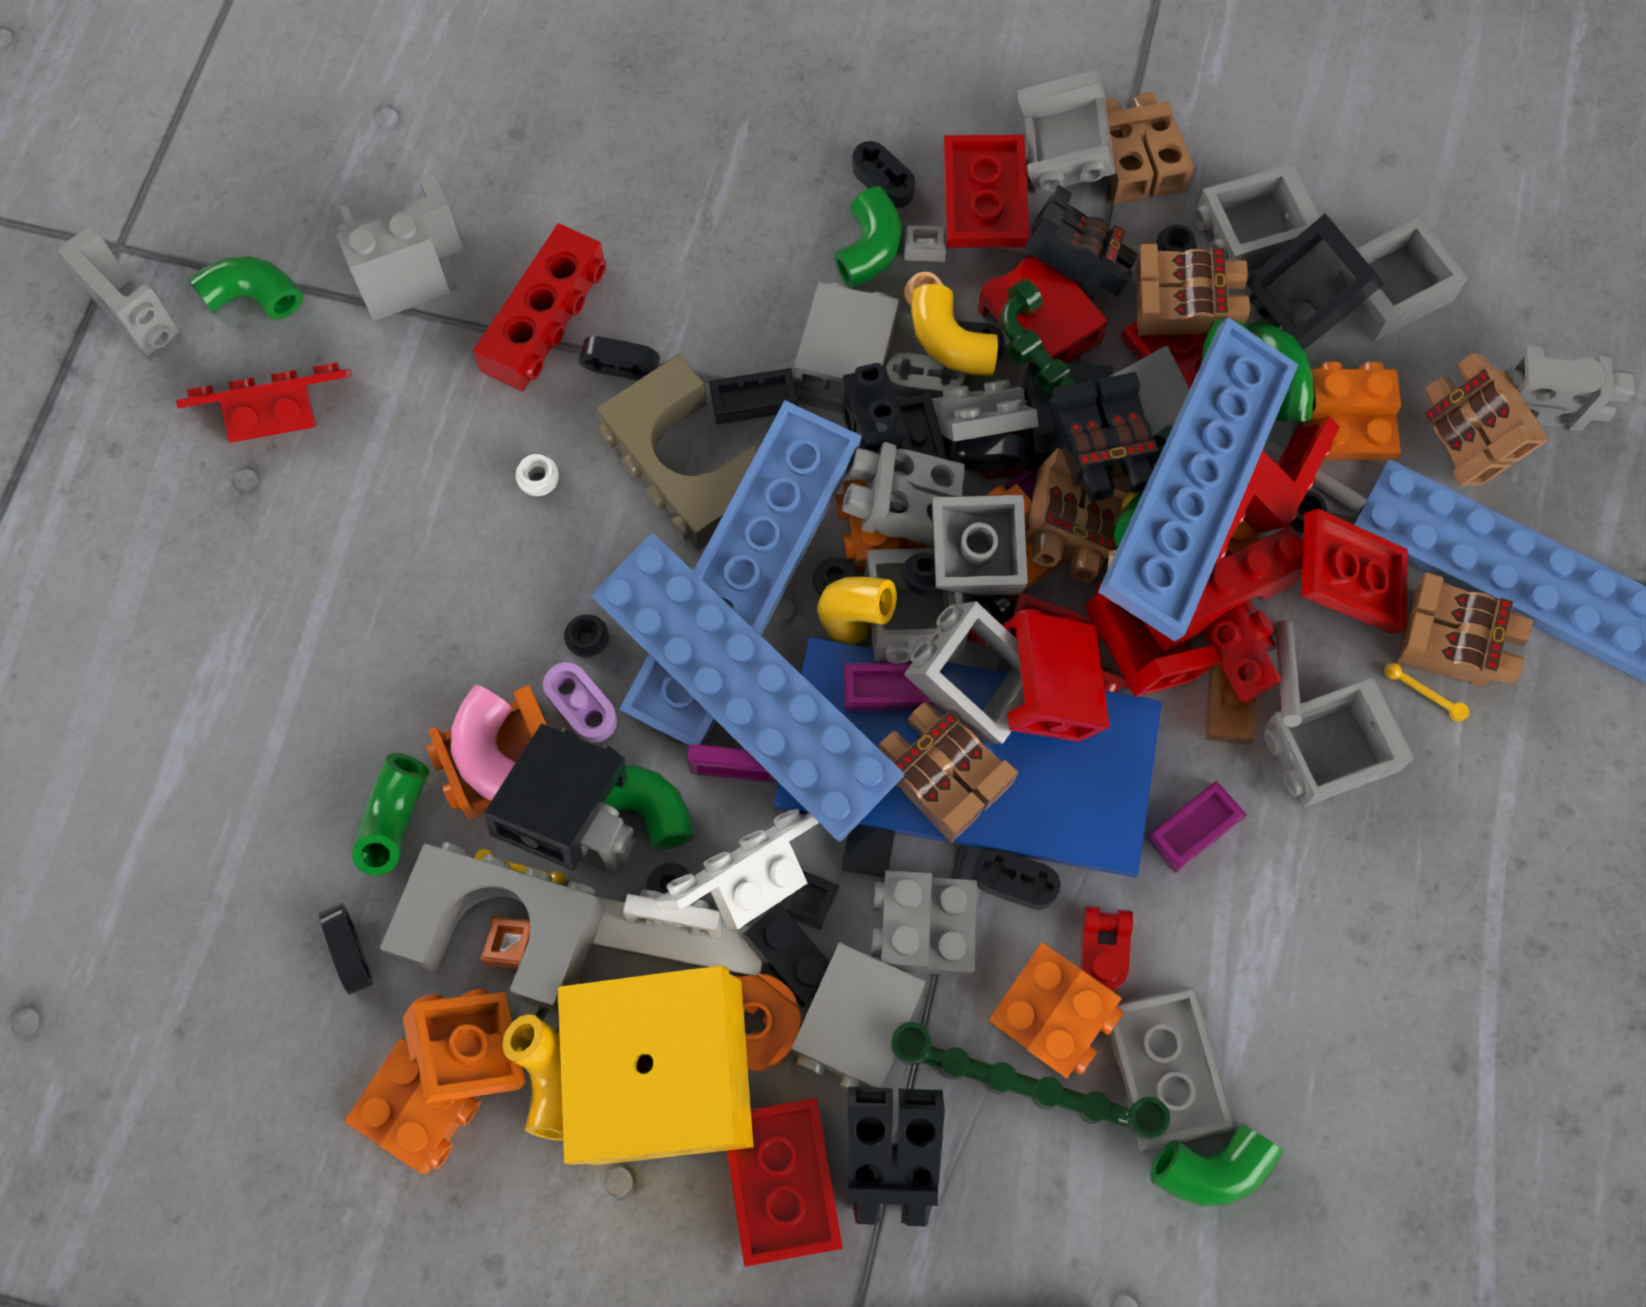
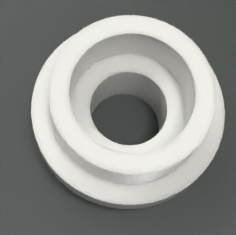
(537, 464)

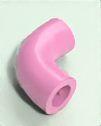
(475, 741)

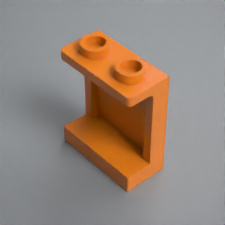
(510, 739)

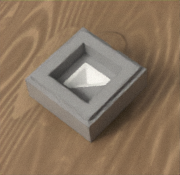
(925, 243)

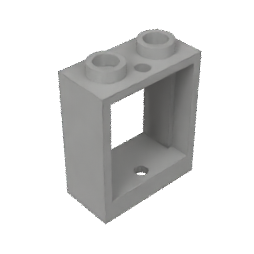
(1289, 197)
(1377, 312)
(898, 645)
(931, 655)
(1376, 725)

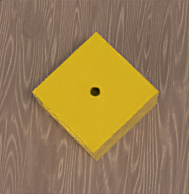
(654, 1067)

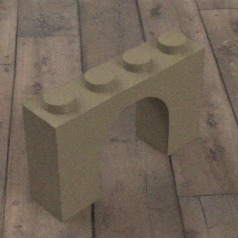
(635, 425)

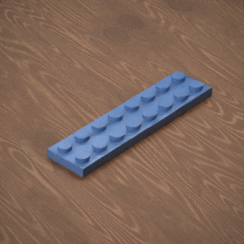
(1199, 481)
(755, 549)
(1502, 558)
(748, 687)

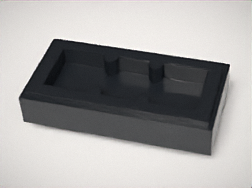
(752, 395)

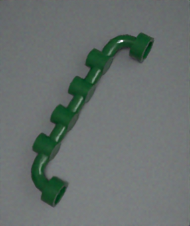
(1026, 346)
(1145, 1118)

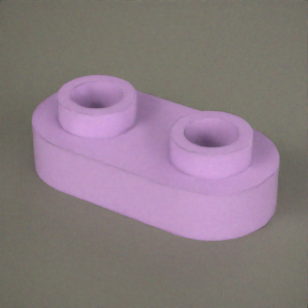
(581, 704)

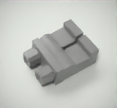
(1569, 390)
(900, 491)

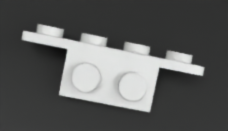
(749, 877)
(684, 935)

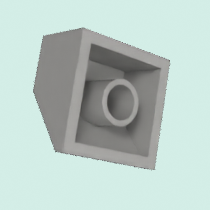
(980, 544)

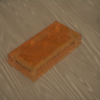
(1227, 716)

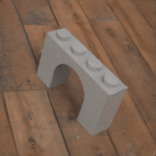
(450, 883)

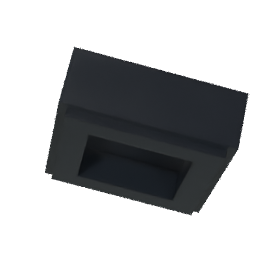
(868, 850)
(812, 901)

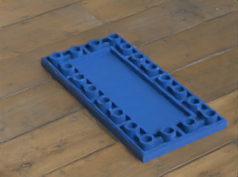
(1070, 799)

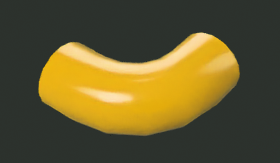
(945, 339)
(853, 604)
(537, 1049)

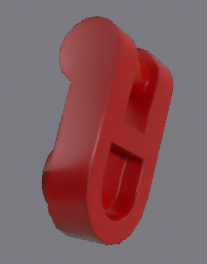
(1104, 961)

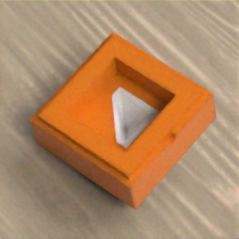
(506, 942)

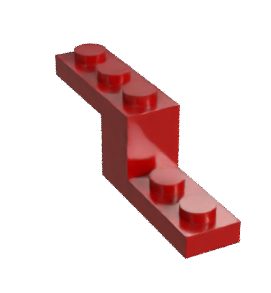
(1279, 488)

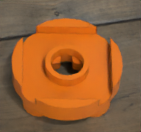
(781, 1020)

